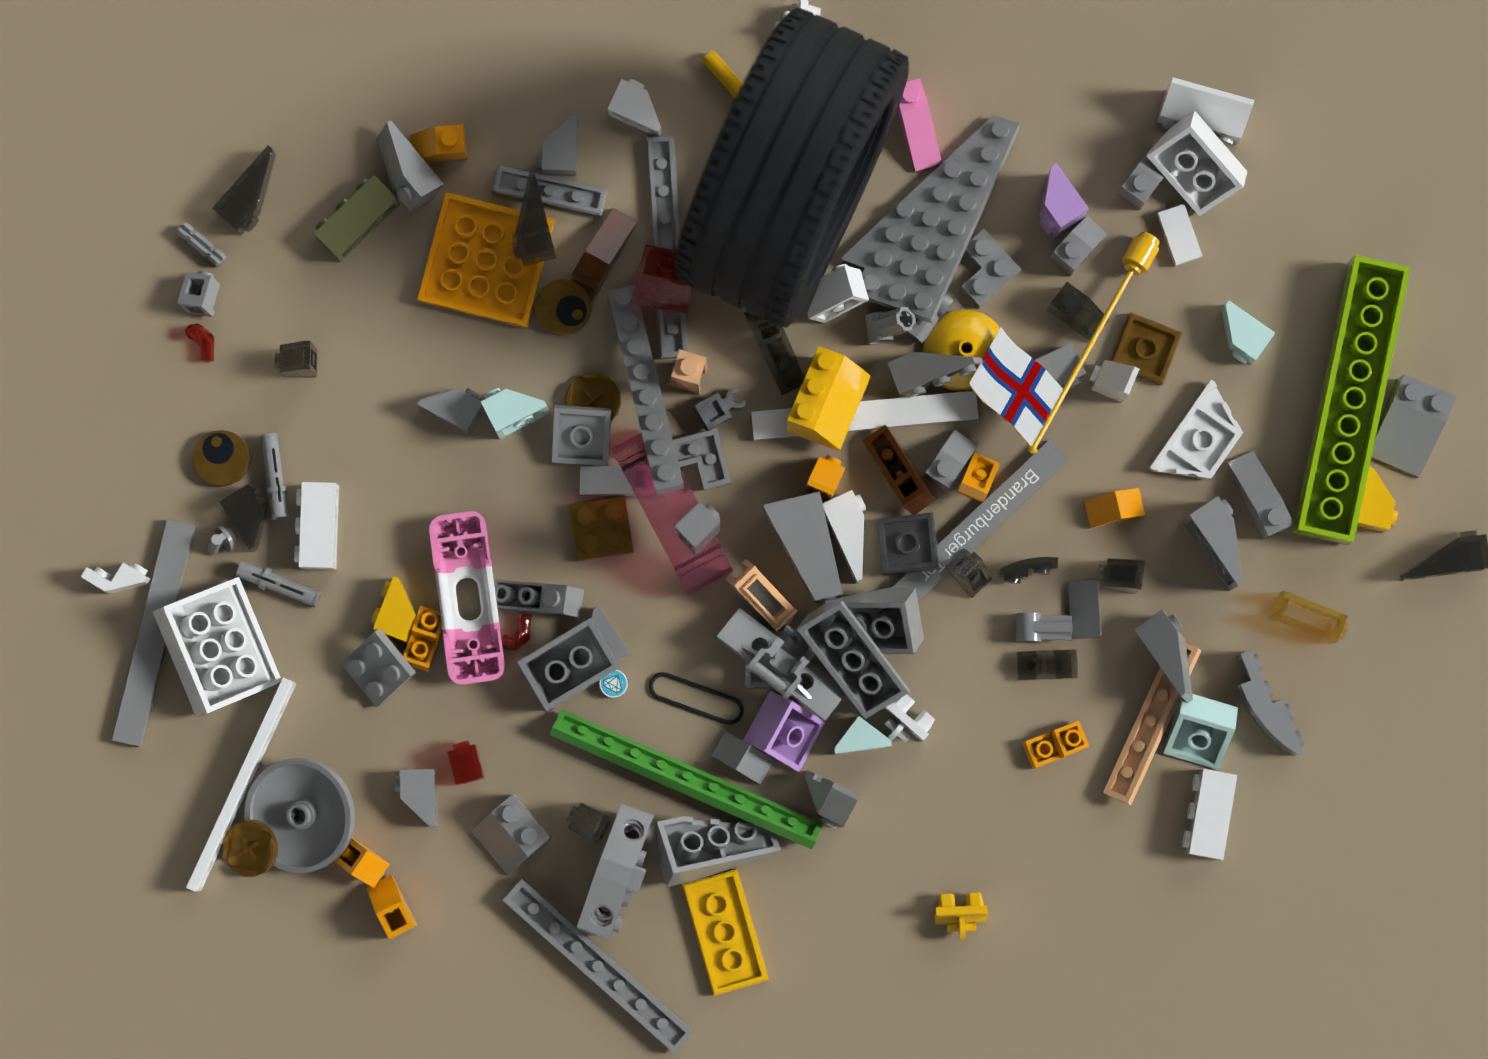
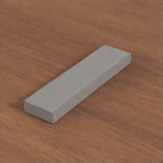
(553, 191)

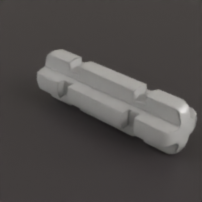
(201, 244)

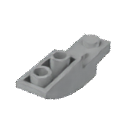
(1271, 717)

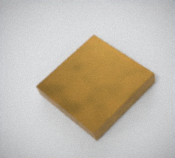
(1147, 347)

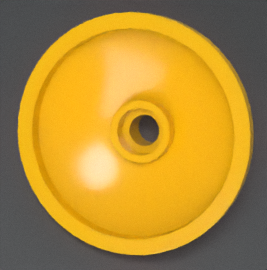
(959, 329)

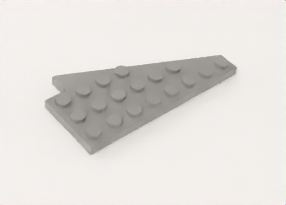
(921, 241)

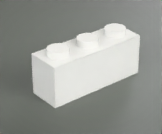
(317, 526)
(1209, 814)

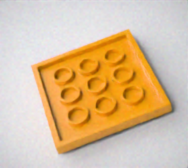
(475, 264)

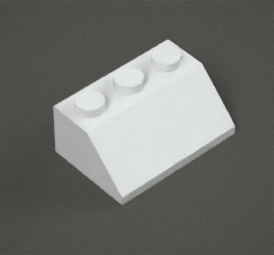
(1221, 111)
(1197, 164)

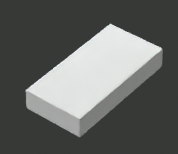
(1179, 235)

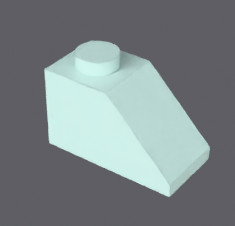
(1244, 333)

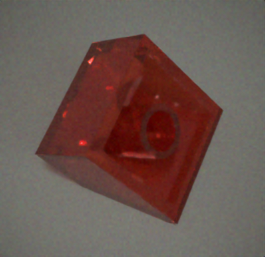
(657, 282)

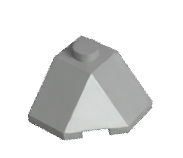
(830, 800)

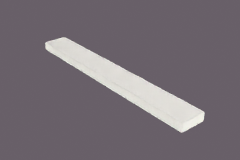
(877, 413)
(241, 785)

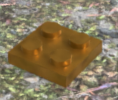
(601, 528)

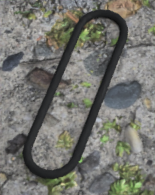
(729, 722)

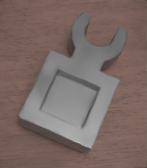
(715, 410)

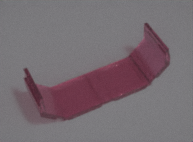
(664, 513)

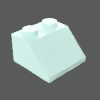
(512, 410)
(1201, 731)

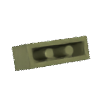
(356, 217)

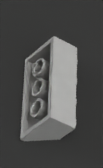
(852, 658)

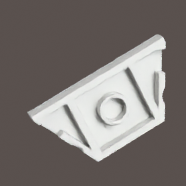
(1200, 439)

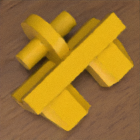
(961, 918)

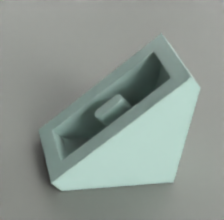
(861, 737)

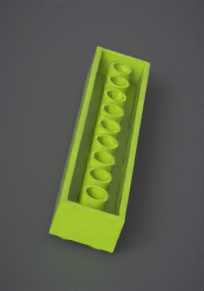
(1351, 400)

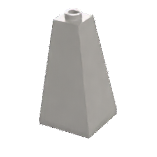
(807, 543)

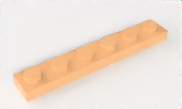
(1146, 735)

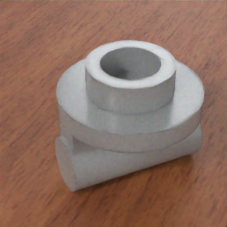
(223, 538)

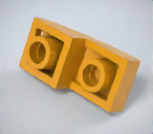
(424, 639)
(1055, 744)

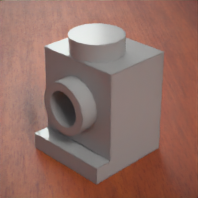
(199, 293)

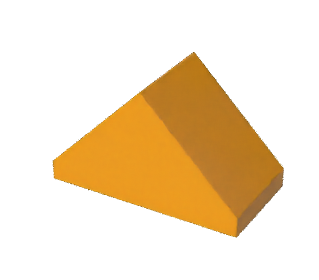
(1114, 507)

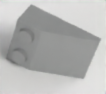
(1411, 425)
(1216, 536)
(889, 618)
(568, 664)

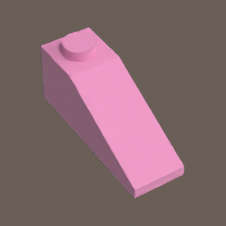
(918, 127)

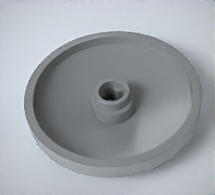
(306, 811)

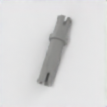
(274, 477)
(247, 571)

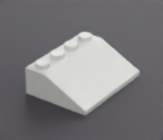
(217, 646)

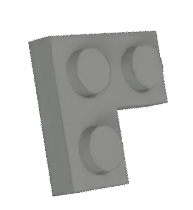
(995, 268)
(706, 452)

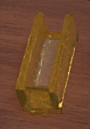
(1308, 617)

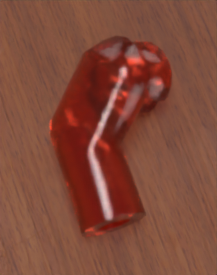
(204, 339)
(520, 635)

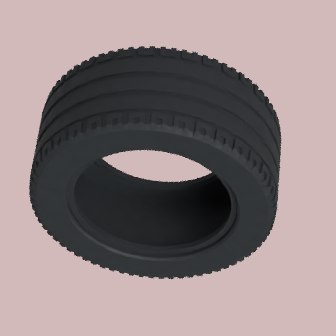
(790, 166)

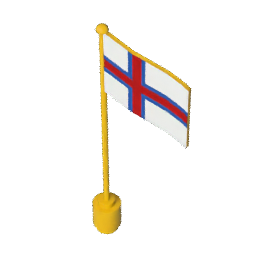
(1020, 386)

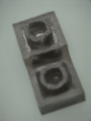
(1019, 570)
(1047, 665)

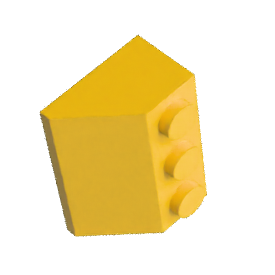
(828, 399)

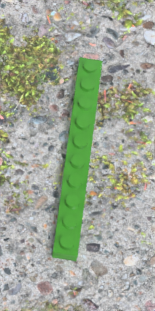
(686, 779)

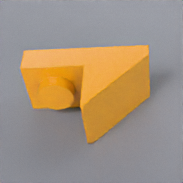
(978, 477)

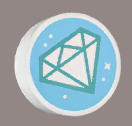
(614, 684)

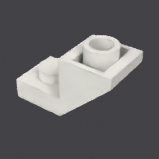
(125, 578)

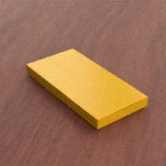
(725, 932)

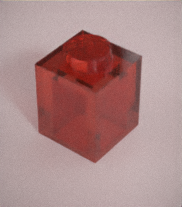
(465, 763)

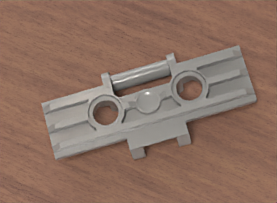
(786, 659)

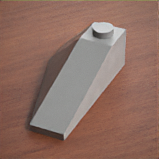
(703, 848)

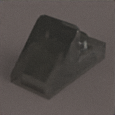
(969, 572)

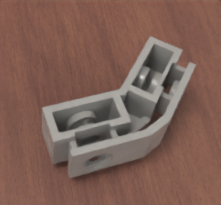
(617, 872)

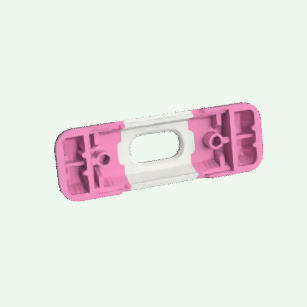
(459, 553)

